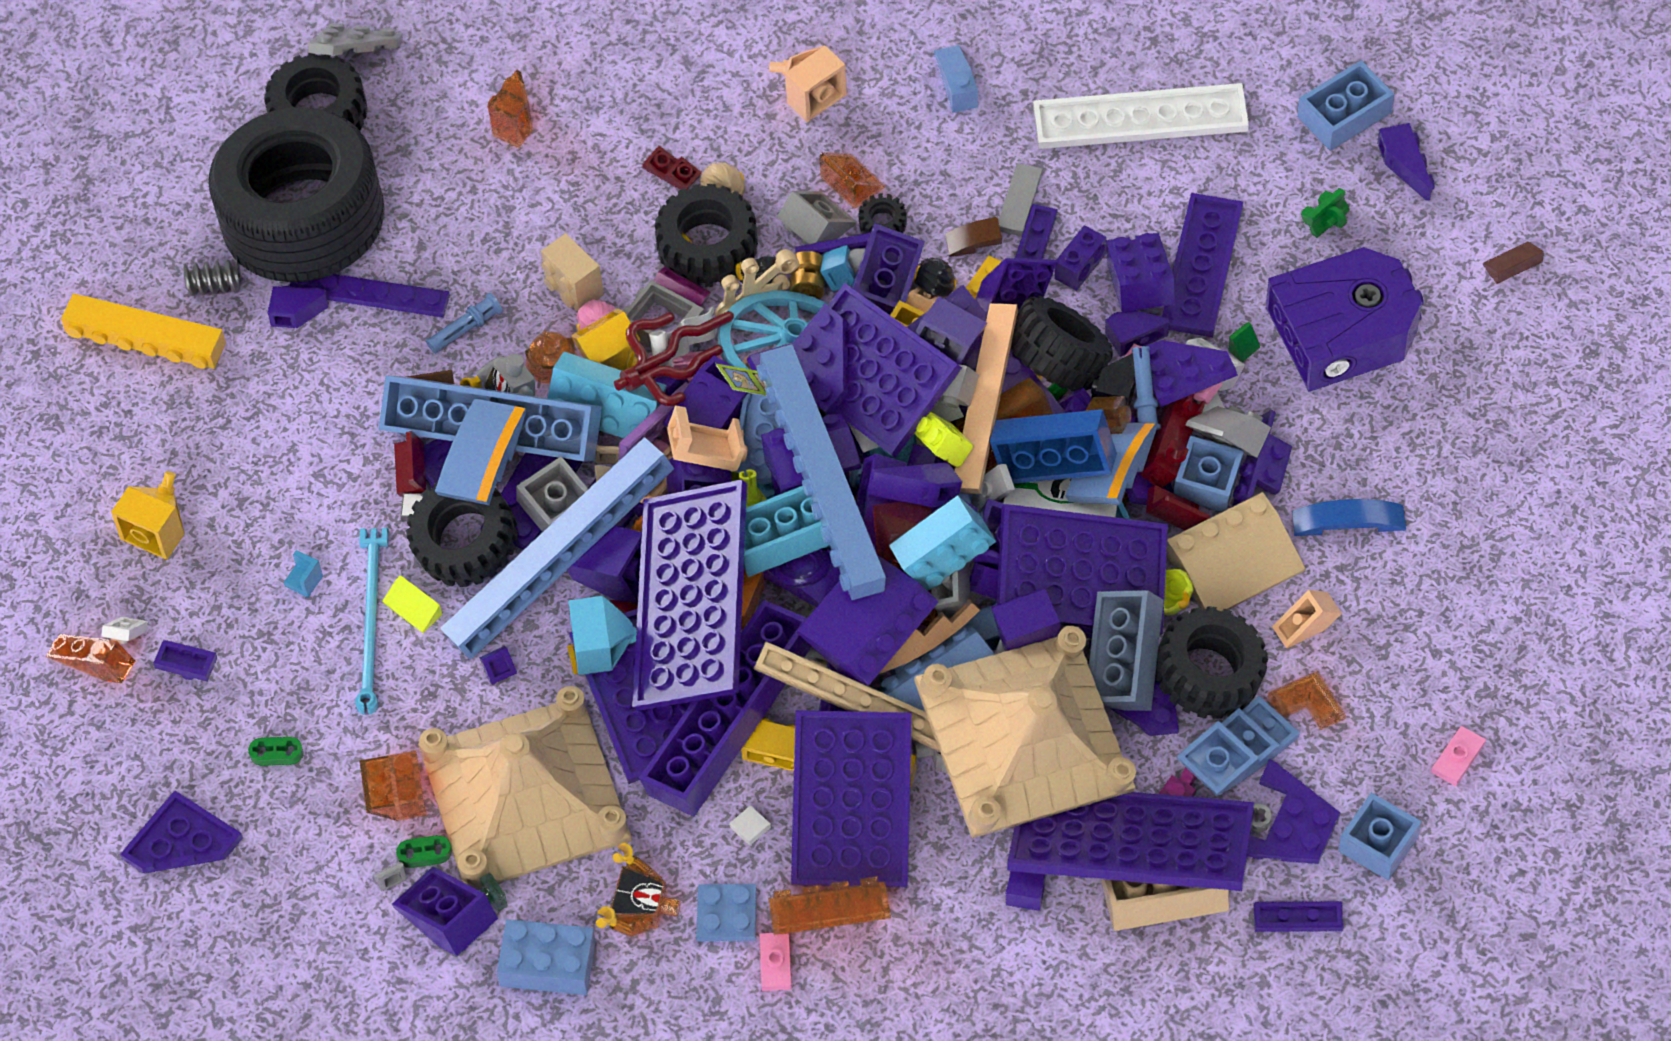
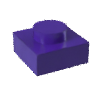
(498, 665)

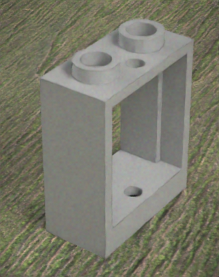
(656, 293)

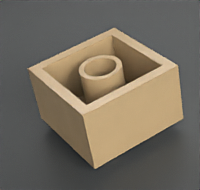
(571, 272)

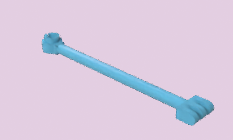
(370, 616)

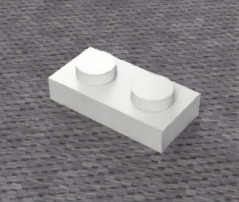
(124, 629)

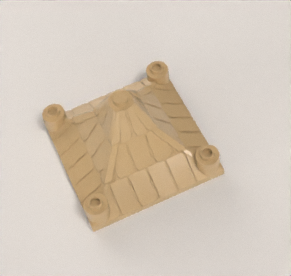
(1024, 733)
(524, 791)

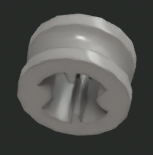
(1264, 810)

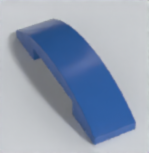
(1348, 515)

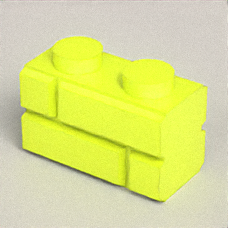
(943, 439)

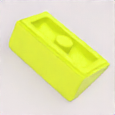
(412, 604)

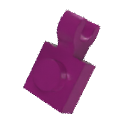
(1180, 786)

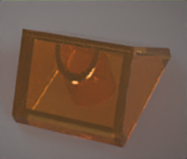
(848, 177)

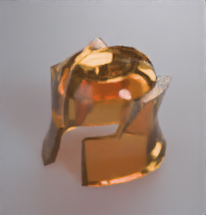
(545, 353)

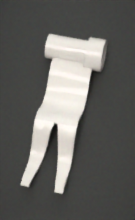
(659, 339)

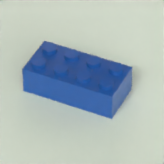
(1054, 446)

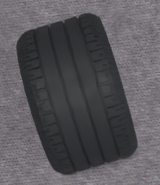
(304, 236)

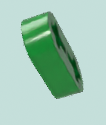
(275, 751)
(423, 851)

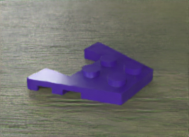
(1301, 824)

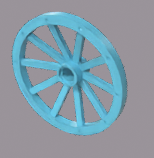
(780, 334)

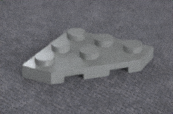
(337, 39)

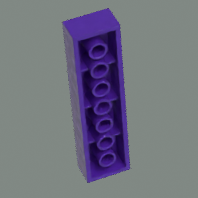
(719, 727)

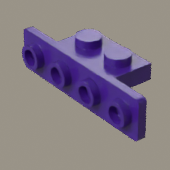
(1265, 470)

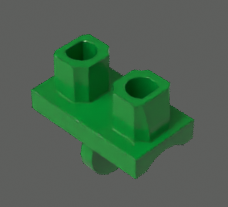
(1329, 212)

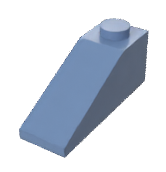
(957, 78)

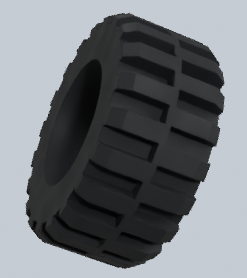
(318, 75)
(701, 207)
(1059, 344)
(466, 563)
(1216, 632)

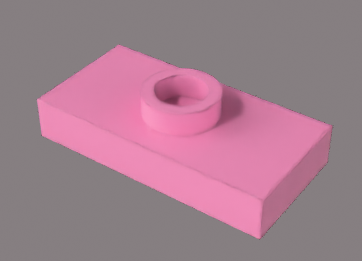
(1458, 756)
(775, 962)

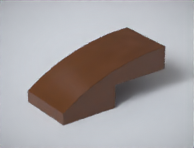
(973, 235)

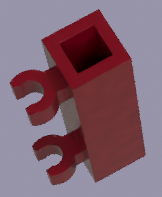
(1170, 441)

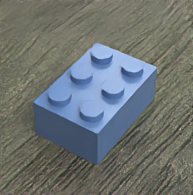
(1345, 105)
(546, 957)

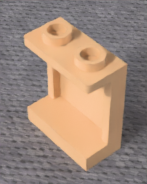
(706, 444)

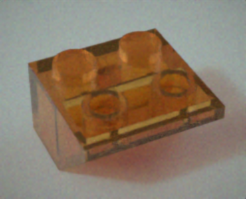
(511, 112)
(393, 786)

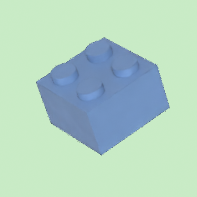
(1208, 474)
(1379, 836)

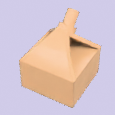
(812, 80)

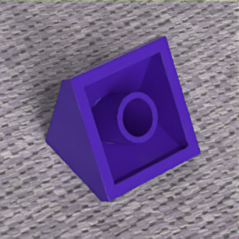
(1026, 620)

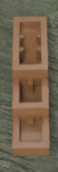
(933, 635)

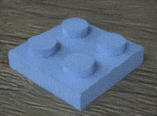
(726, 912)

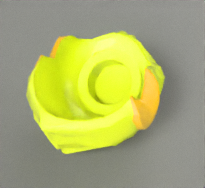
(1177, 591)

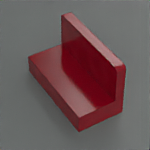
(410, 465)
(1174, 508)

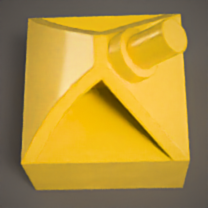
(606, 341)
(150, 517)

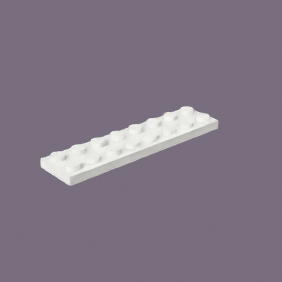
(1140, 116)

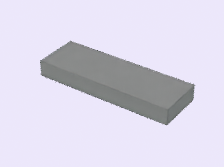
(1019, 199)

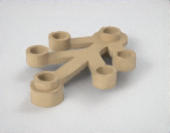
(785, 263)

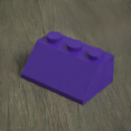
(780, 459)

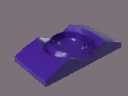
(807, 576)

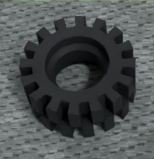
(882, 205)

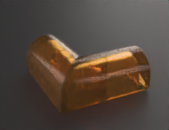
(1308, 693)

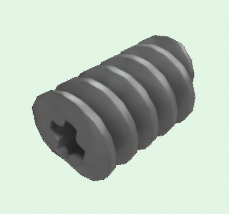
(212, 278)

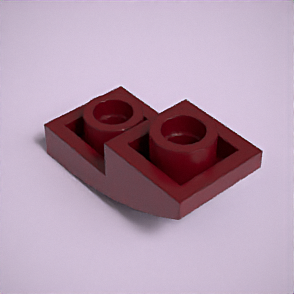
(670, 169)

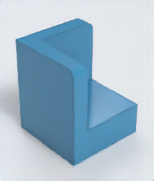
(837, 268)
(304, 575)

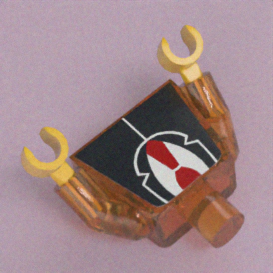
(638, 897)

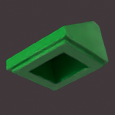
(1243, 342)

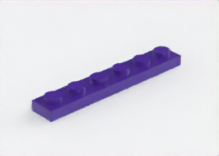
(381, 294)

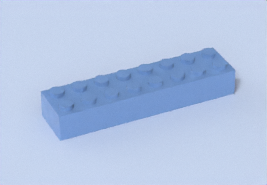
(439, 408)

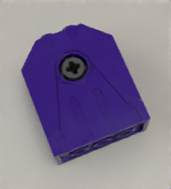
(1345, 315)

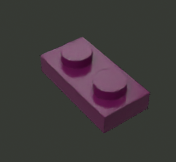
(682, 286)

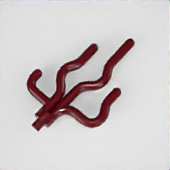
(648, 369)

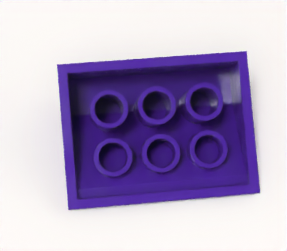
(868, 631)

